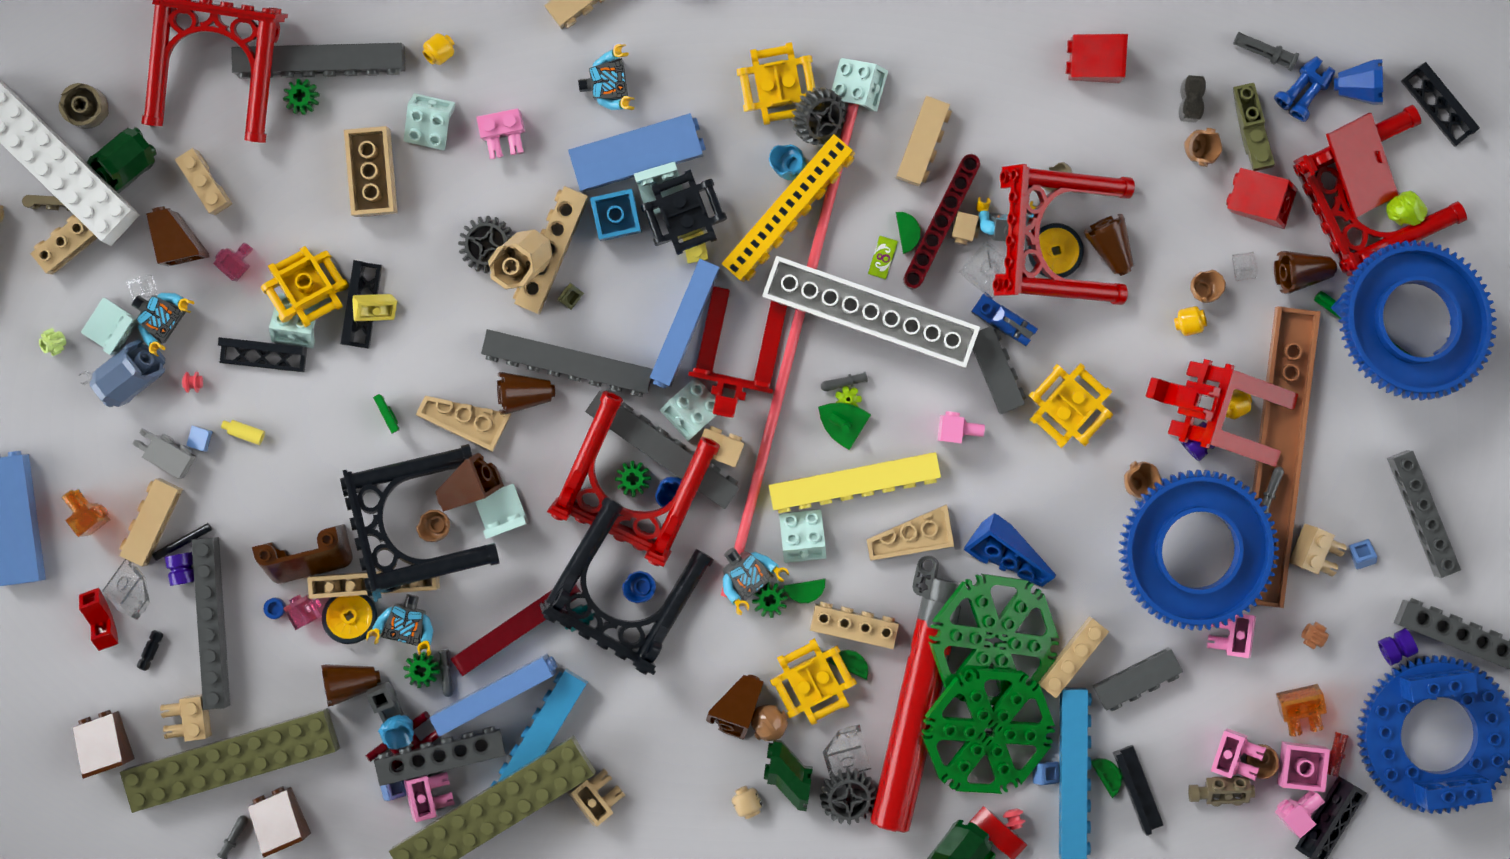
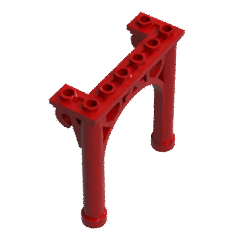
(266, 32)
(1340, 245)
(1016, 278)
(565, 505)

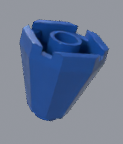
(1362, 82)

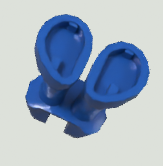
(1318, 82)

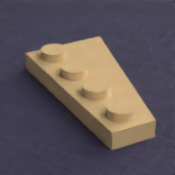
(472, 423)
(917, 535)

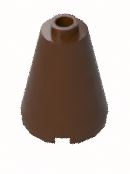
(1112, 243)
(1302, 270)
(522, 392)
(347, 681)

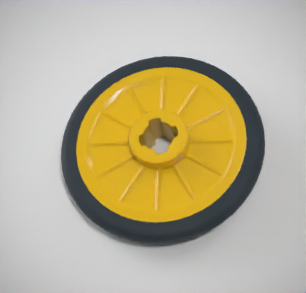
(1069, 245)
(356, 628)

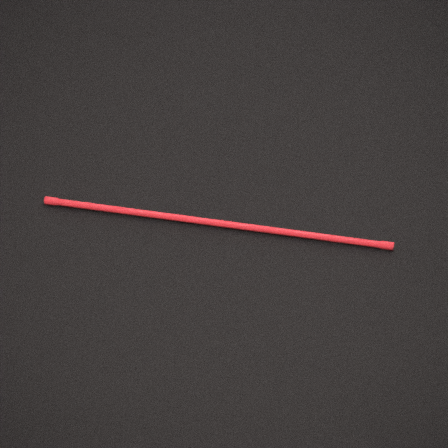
(790, 351)

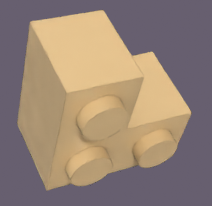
(730, 446)

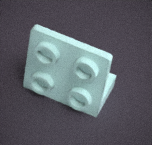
(860, 83)
(428, 121)
(658, 174)
(109, 326)
(292, 331)
(690, 409)
(501, 511)
(802, 536)

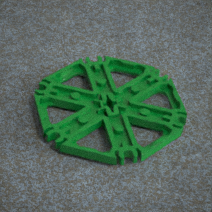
(988, 621)
(984, 716)

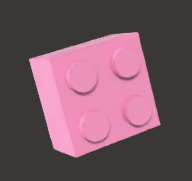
(1303, 766)

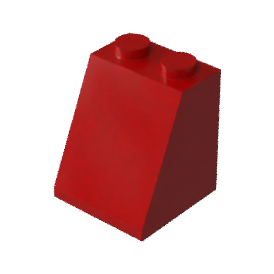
(1097, 57)
(1262, 197)

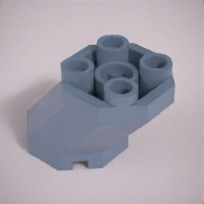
(127, 374)

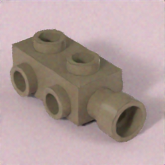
(1224, 789)

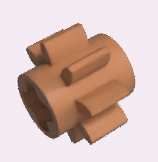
(1314, 635)

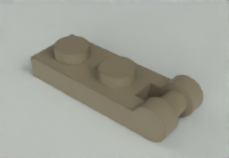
(36, 201)

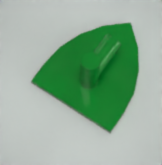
(843, 422)

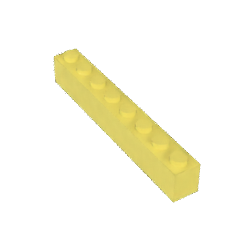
(854, 481)

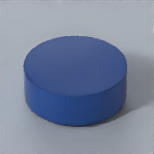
(274, 608)

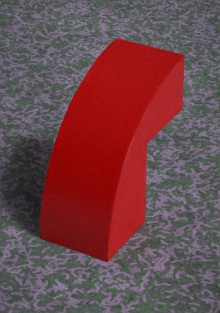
(98, 614)
(999, 833)

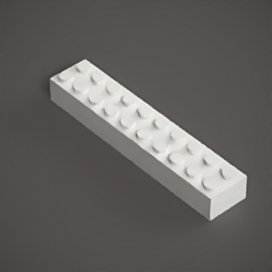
(62, 170)
(871, 312)

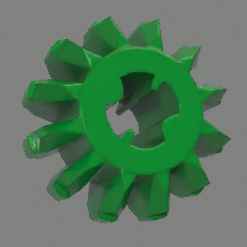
(295, 92)
(628, 484)
(773, 606)
(423, 662)

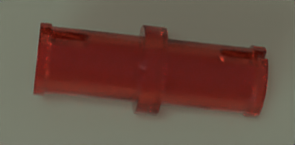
(1337, 754)

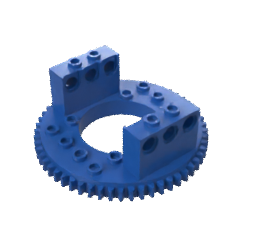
(1364, 329)
(1251, 559)
(1382, 724)

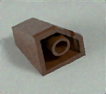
(469, 483)
(736, 707)

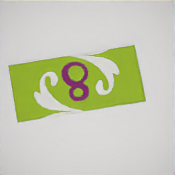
(882, 257)

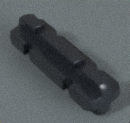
(150, 650)

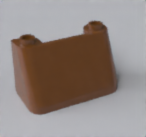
(332, 554)

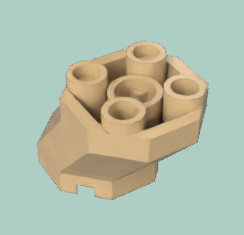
(520, 259)

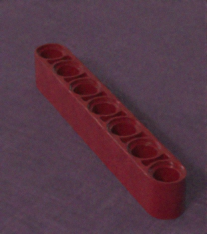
(944, 211)
(501, 636)

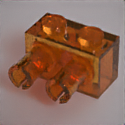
(85, 516)
(1300, 704)

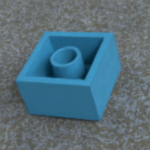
(616, 215)

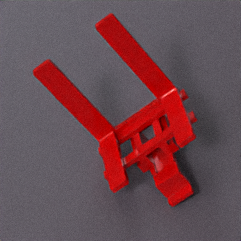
(704, 369)
(1189, 398)

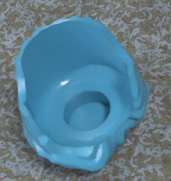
(787, 161)
(397, 731)

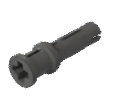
(1275, 54)

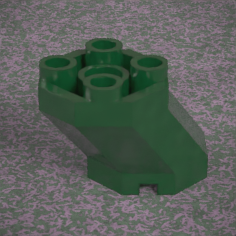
(123, 159)
(788, 774)
(963, 843)

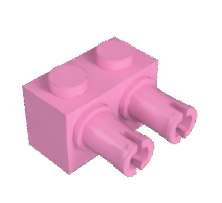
(499, 125)
(954, 427)
(1240, 638)
(1229, 752)
(421, 802)
(1298, 813)

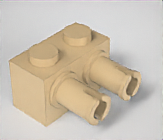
(1313, 548)
(194, 719)
(591, 803)

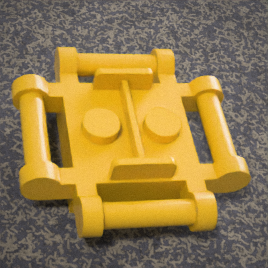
(775, 82)
(304, 285)
(1070, 405)
(813, 681)

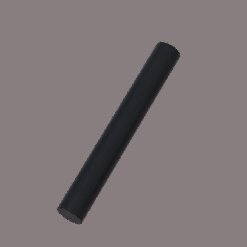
(182, 541)

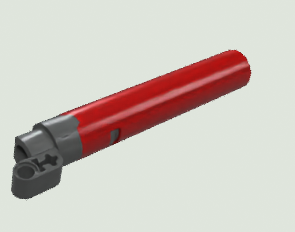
(918, 693)

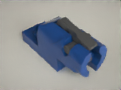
(1004, 320)

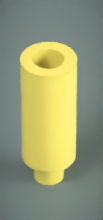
(244, 431)

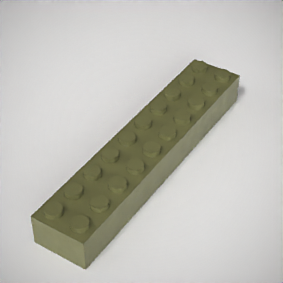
(229, 760)
(500, 805)

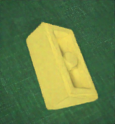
(374, 307)

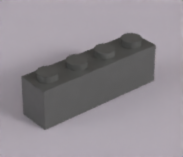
(996, 371)
(1137, 679)

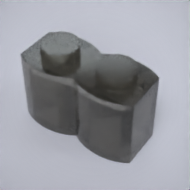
(1192, 104)

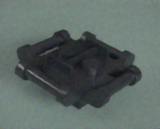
(684, 212)

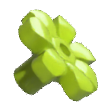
(848, 393)

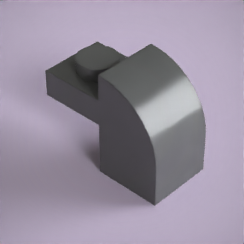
(384, 701)

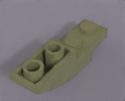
(1252, 127)

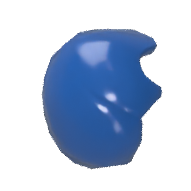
(666, 490)
(639, 587)

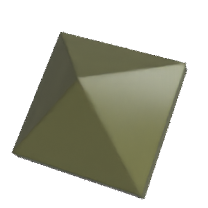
(570, 296)

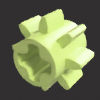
(52, 342)

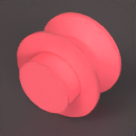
(192, 382)
(1014, 819)

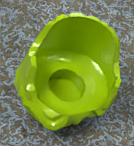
(1406, 209)

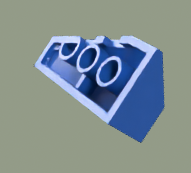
(1004, 546)

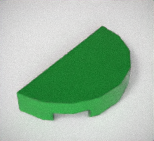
(908, 231)
(387, 413)
(805, 591)
(854, 662)
(1108, 774)

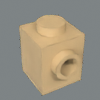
(965, 228)

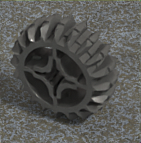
(825, 104)
(489, 235)
(840, 796)

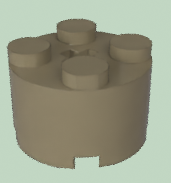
(72, 101)

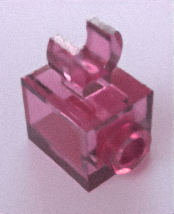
(233, 262)
(302, 610)

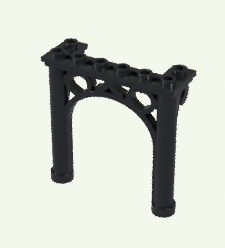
(419, 569)
(663, 618)

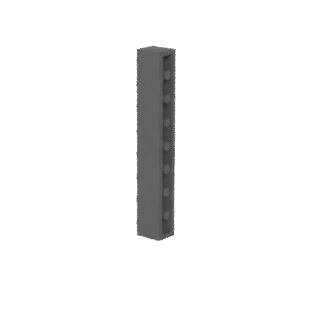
(327, 60)
(566, 361)
(666, 452)
(210, 623)

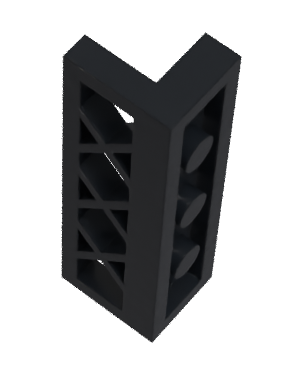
(1447, 100)
(355, 288)
(263, 346)
(1138, 789)
(1329, 819)

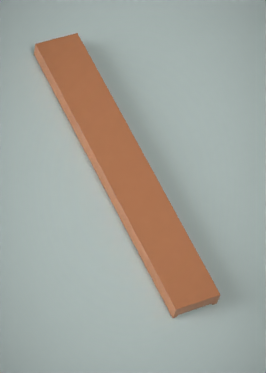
(1284, 429)

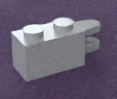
(166, 454)

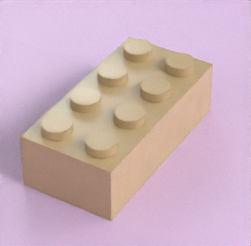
(370, 171)

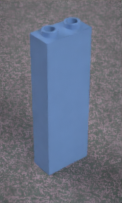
(636, 151)
(684, 323)
(19, 529)
(493, 694)

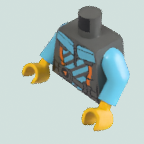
(608, 80)
(995, 224)
(159, 317)
(746, 575)
(404, 625)

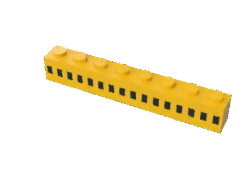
(788, 208)

